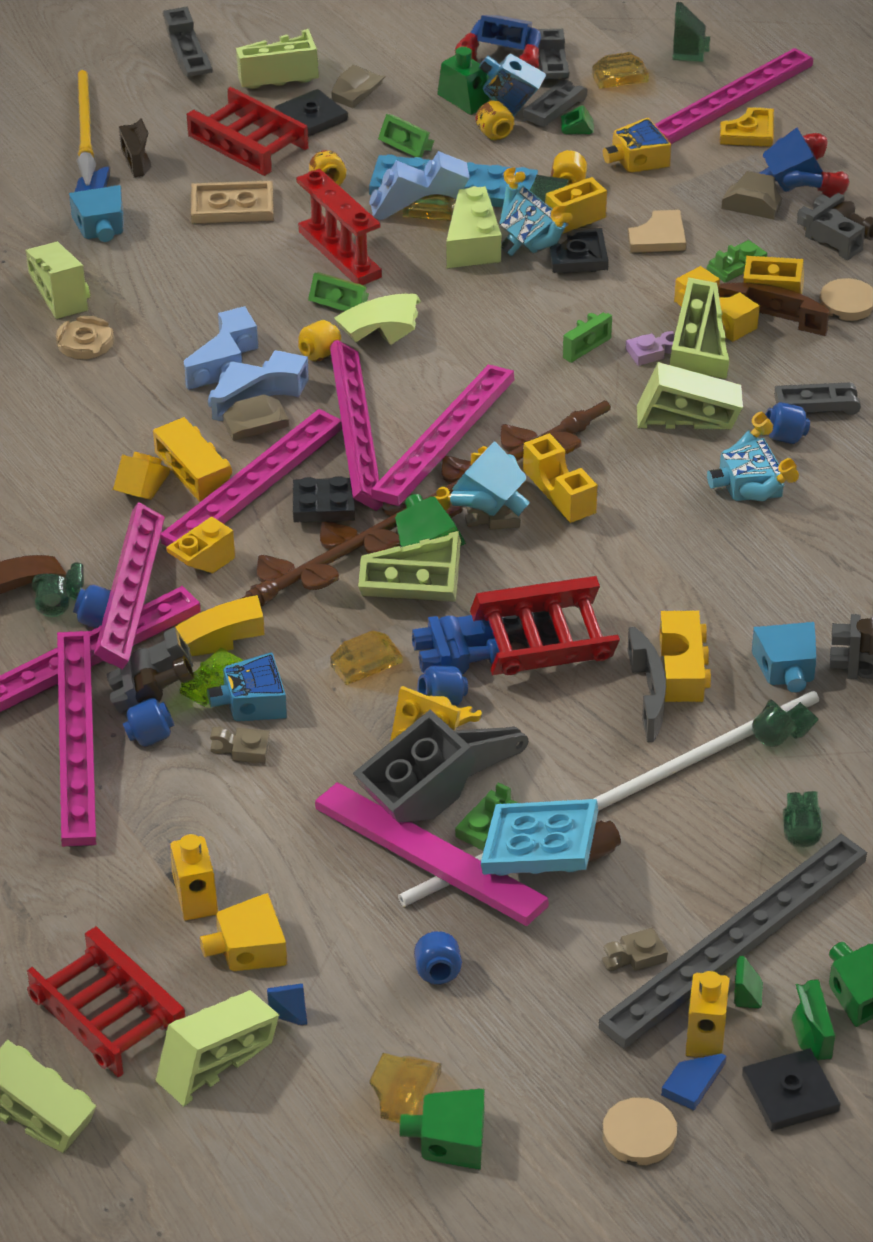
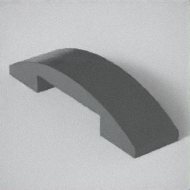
(185, 42)
(552, 54)
(645, 659)

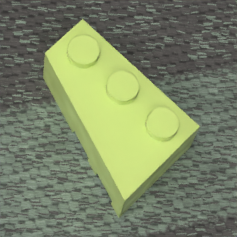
(278, 62)
(473, 230)
(58, 279)
(699, 333)
(688, 398)
(413, 571)
(212, 1041)
(41, 1099)

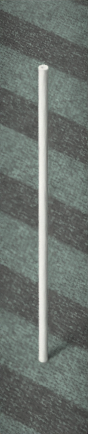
(636, 784)

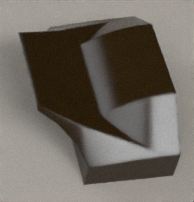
(133, 143)

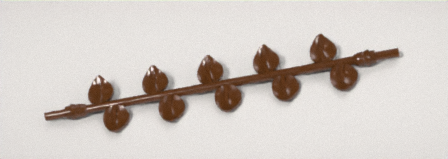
(341, 539)

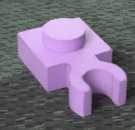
(648, 348)

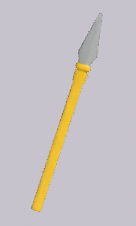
(85, 155)

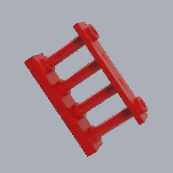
(246, 148)
(325, 235)
(549, 598)
(121, 972)

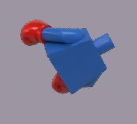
(504, 32)
(795, 164)

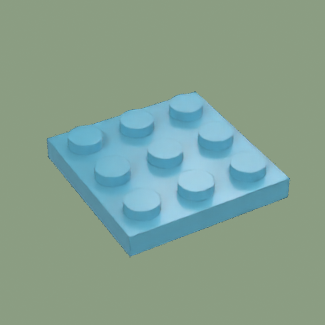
(540, 837)

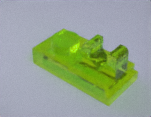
(208, 675)

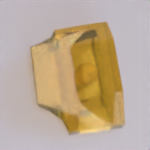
(619, 70)
(431, 207)
(364, 656)
(403, 1084)

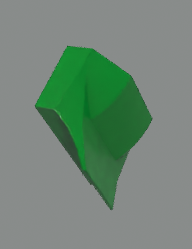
(813, 1021)

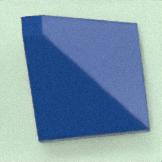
(288, 1003)

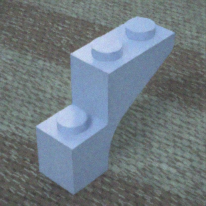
(408, 184)
(235, 336)
(281, 375)

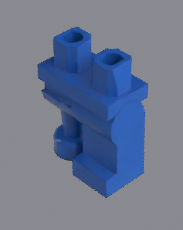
(454, 642)

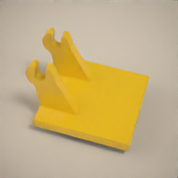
(413, 705)

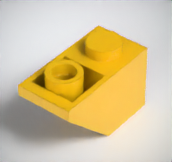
(140, 475)
(205, 546)

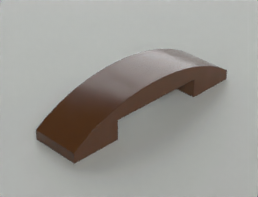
(783, 304)
(21, 570)

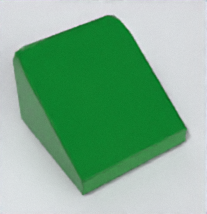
(577, 122)
(747, 985)

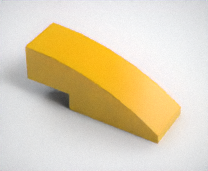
(221, 625)

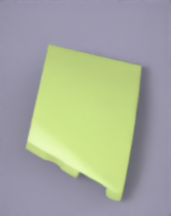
(390, 314)

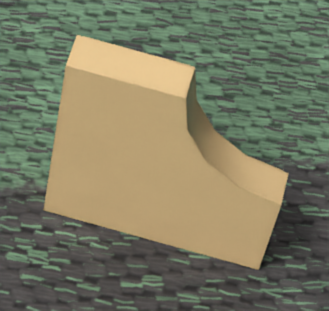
(659, 234)

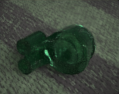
(54, 591)
(776, 725)
(802, 819)

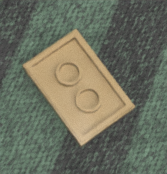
(232, 202)

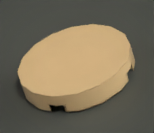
(847, 298)
(85, 337)
(639, 1131)

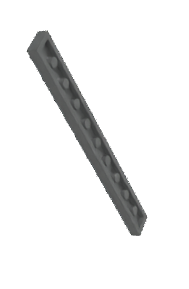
(732, 939)

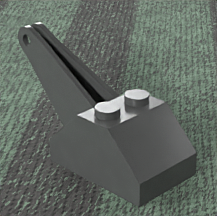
(430, 764)

